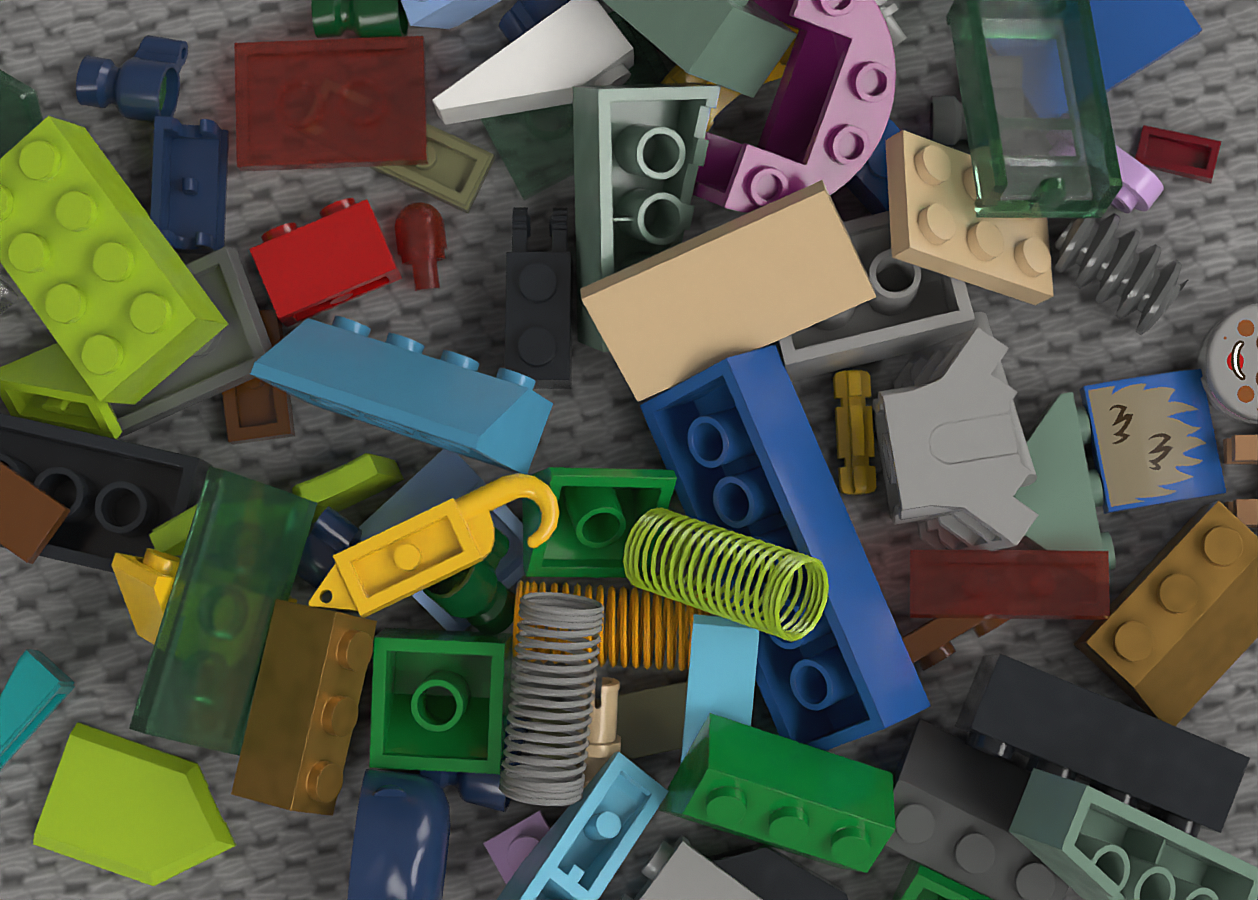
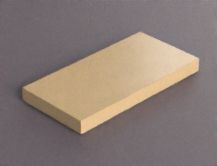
(728, 291)

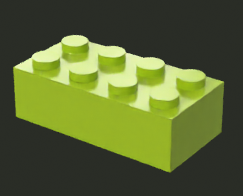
(97, 265)

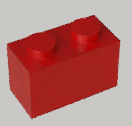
(324, 261)

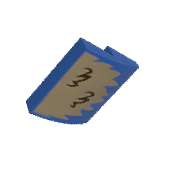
(1153, 440)

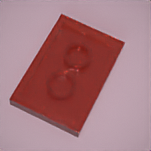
(331, 103)

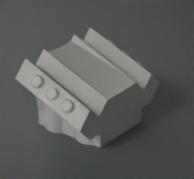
(953, 447)

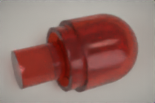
(421, 243)

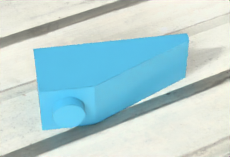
(590, 837)

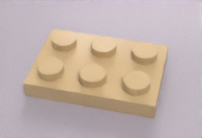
(939, 230)

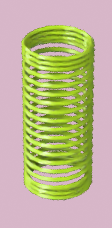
(778, 576)

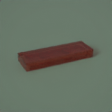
(1009, 584)

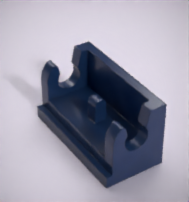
(190, 184)

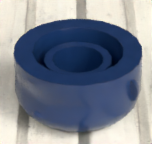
(399, 838)

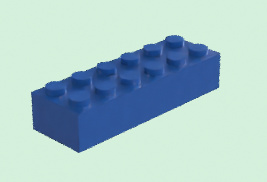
(757, 470)

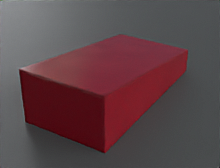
(1178, 153)

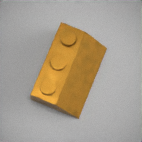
(1182, 616)
(304, 708)

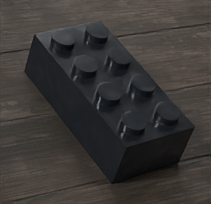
(109, 484)
(1100, 742)

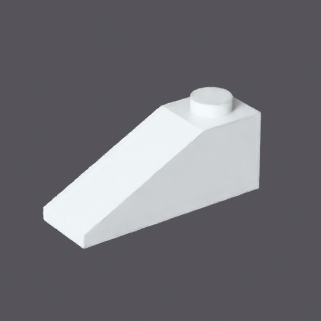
(541, 67)

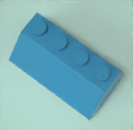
(410, 392)

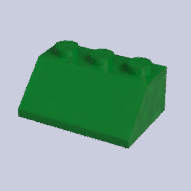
(784, 795)

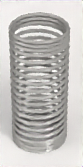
(541, 779)

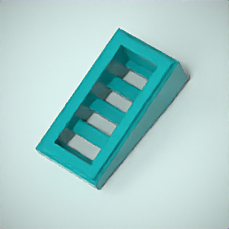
(29, 699)

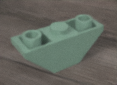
(1064, 486)

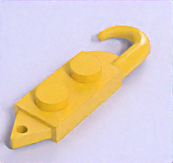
(430, 546)

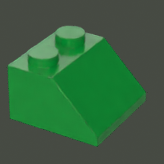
(440, 700)

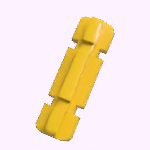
(854, 432)

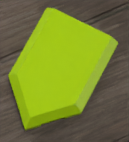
(130, 809)

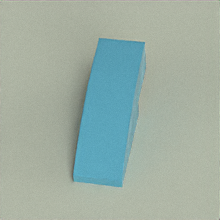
(719, 674)

